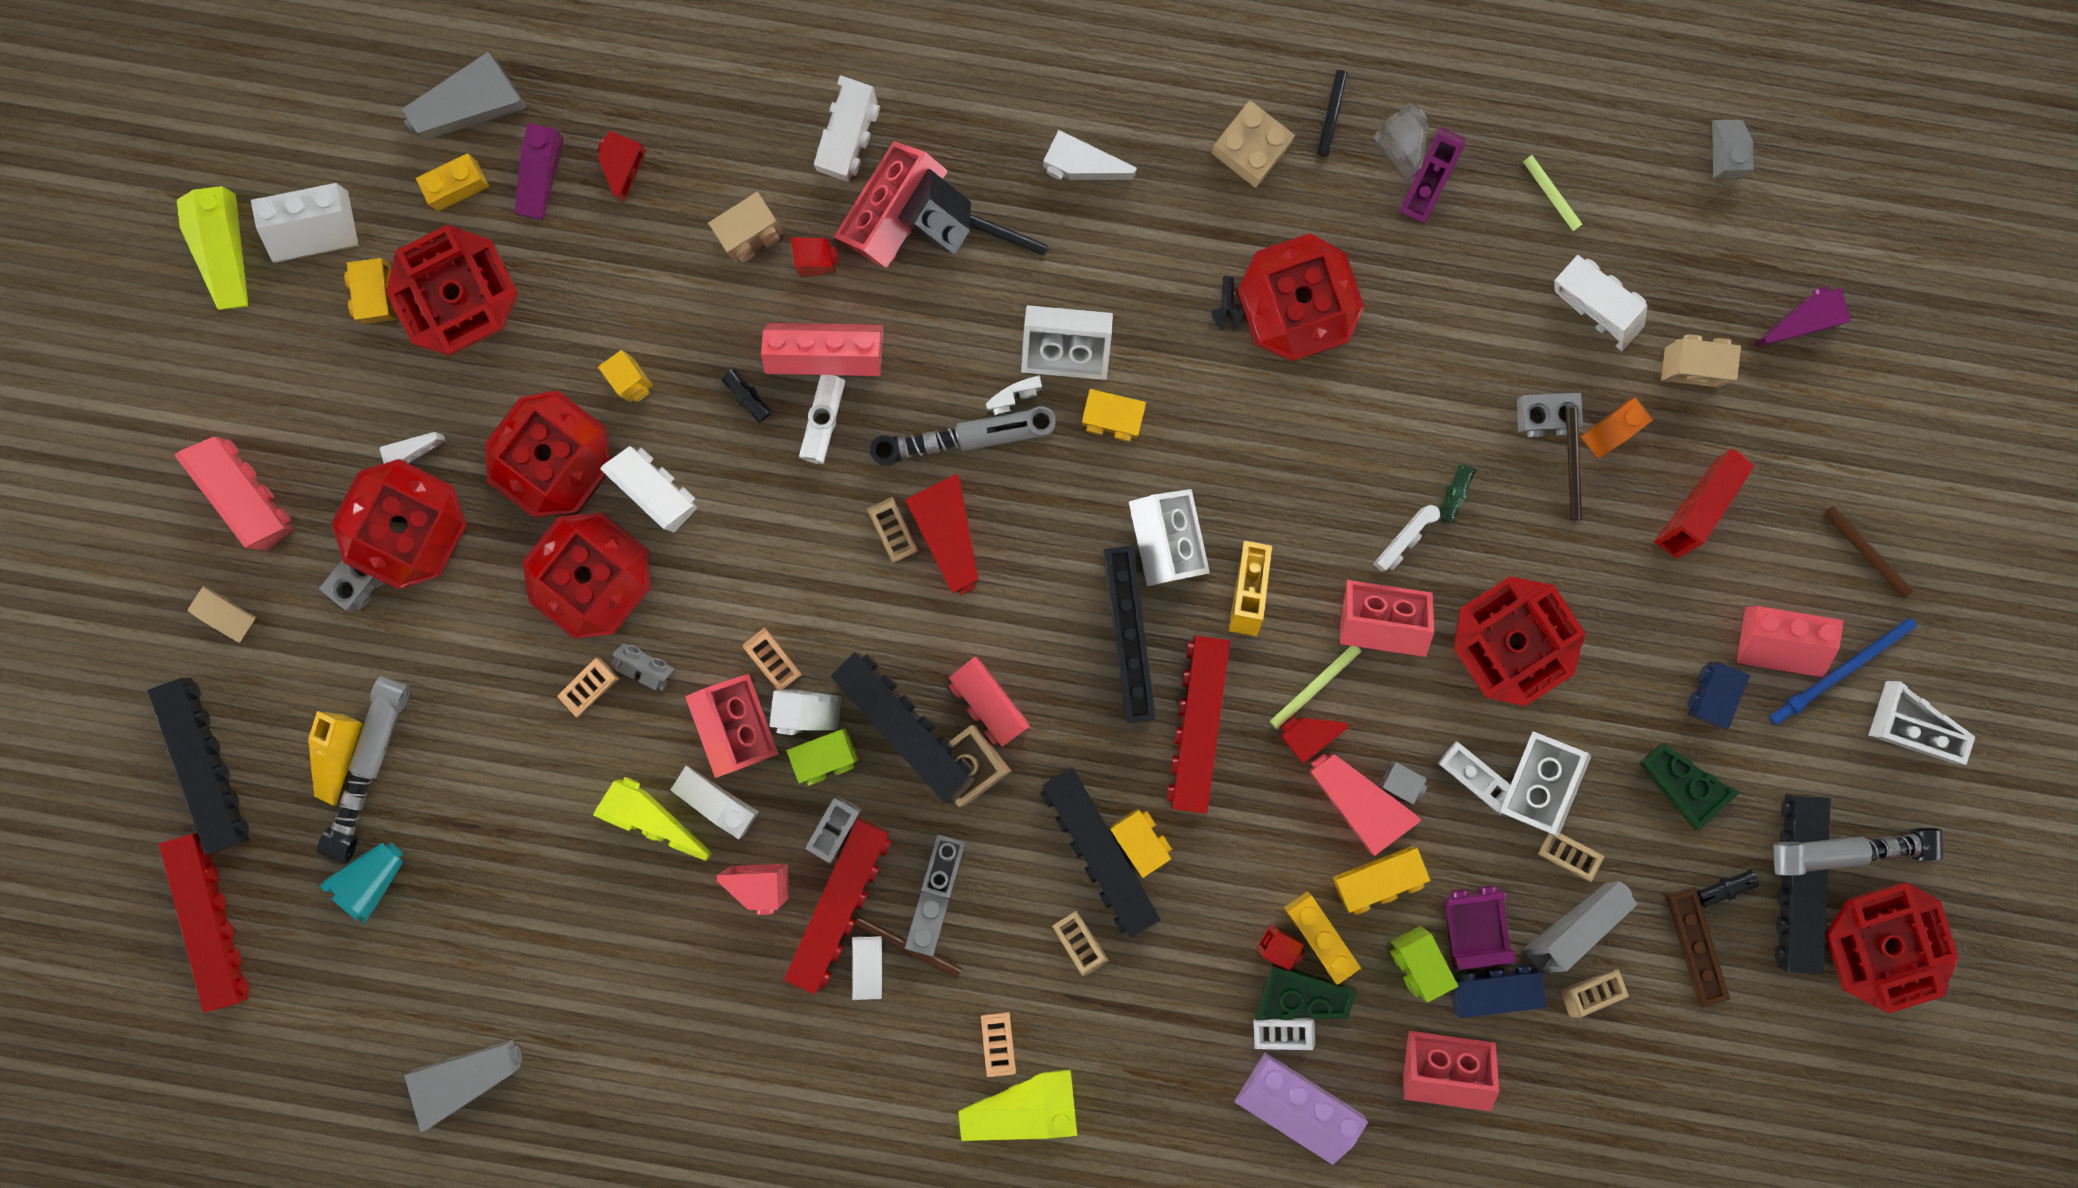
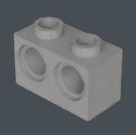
(1548, 407)
(361, 584)
(833, 829)

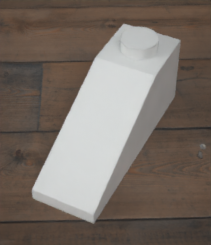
(1080, 161)
(714, 802)

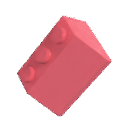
(1387, 618)
(1788, 641)
(988, 702)
(731, 725)
(757, 886)
(1450, 1071)

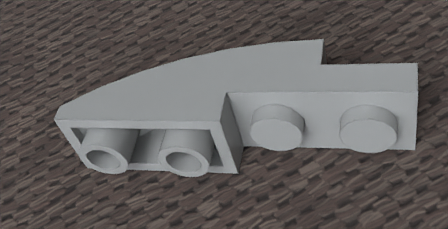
(935, 895)

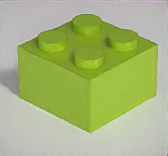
(823, 755)
(1423, 963)

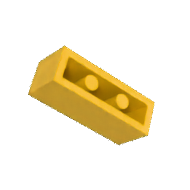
(1381, 880)
(1322, 937)

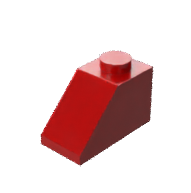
(620, 162)
(813, 256)
(1310, 735)
(1281, 947)

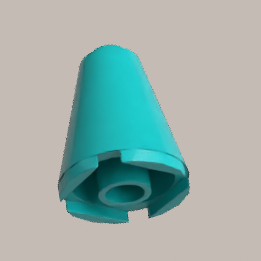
(364, 881)

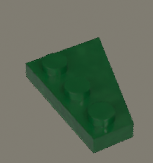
(1688, 788)
(1302, 995)

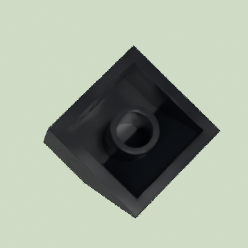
(938, 213)

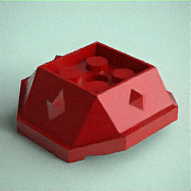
(426, 274)
(1279, 319)
(570, 474)
(405, 491)
(617, 574)
(1547, 633)
(1921, 953)

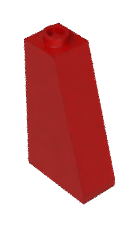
(1705, 504)
(945, 527)

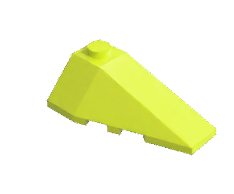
(213, 236)
(635, 808)
(1028, 1110)

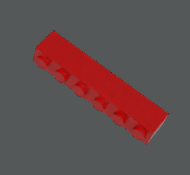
(1199, 724)
(837, 905)
(204, 923)

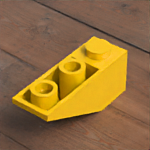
(331, 751)

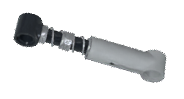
(966, 435)
(387, 701)
(1799, 857)

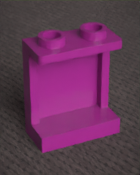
(1477, 928)

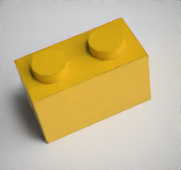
(452, 182)
(368, 291)
(626, 377)
(1113, 415)
(1141, 843)

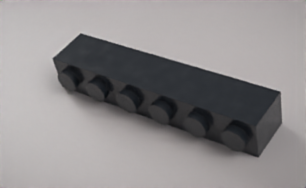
(1129, 634)
(904, 727)
(199, 765)
(1101, 853)
(1803, 896)

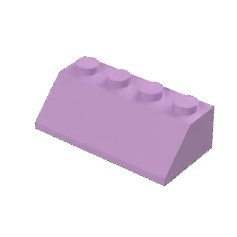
(1301, 1109)

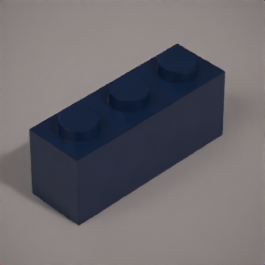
(1498, 991)

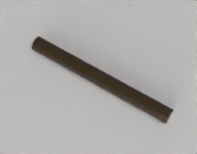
(1573, 462)

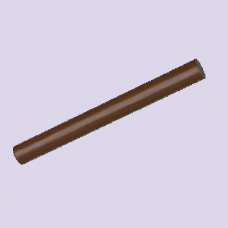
(1869, 552)
(900, 943)

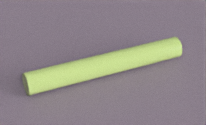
(1552, 193)

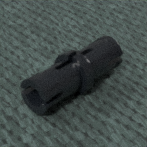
(746, 395)
(1728, 888)

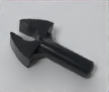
(1227, 305)

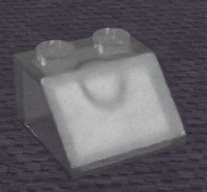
(1404, 140)

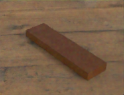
(1697, 947)

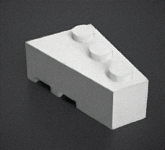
(847, 130)
(1602, 299)
(804, 711)
(1916, 725)

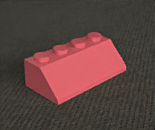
(873, 220)
(822, 349)
(236, 493)

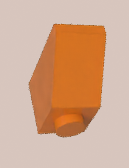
(1616, 427)

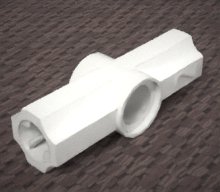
(818, 436)

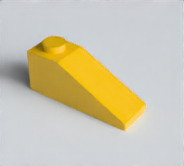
(1250, 589)

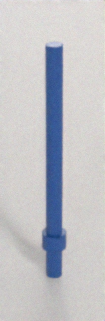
(1798, 703)

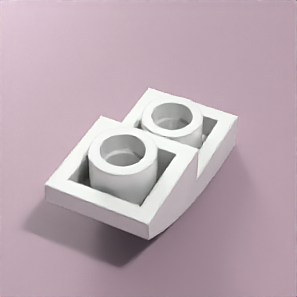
(1004, 400)
(866, 968)

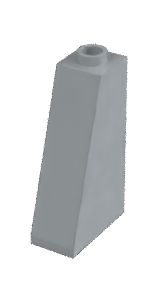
(463, 100)
(1580, 928)
(454, 1082)

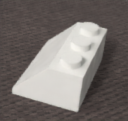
(305, 222)
(1066, 342)
(650, 488)
(1169, 537)
(1545, 783)

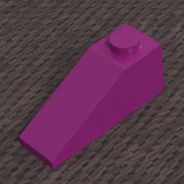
(537, 170)
(1431, 178)
(1817, 313)

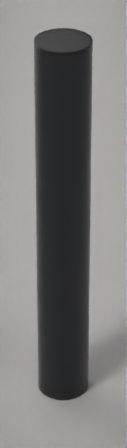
(1332, 113)
(1008, 235)

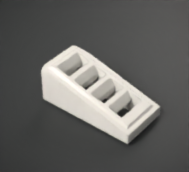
(411, 448)
(1285, 1044)

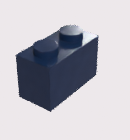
(1717, 694)

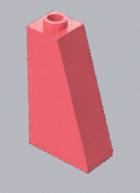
(1365, 807)

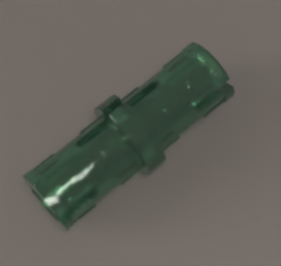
(1456, 493)

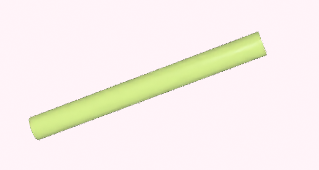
(1315, 686)

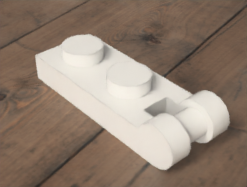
(1407, 537)
(1474, 775)

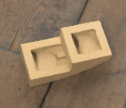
(221, 614)

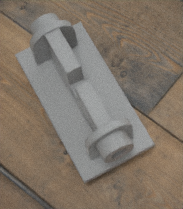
(630, 659)

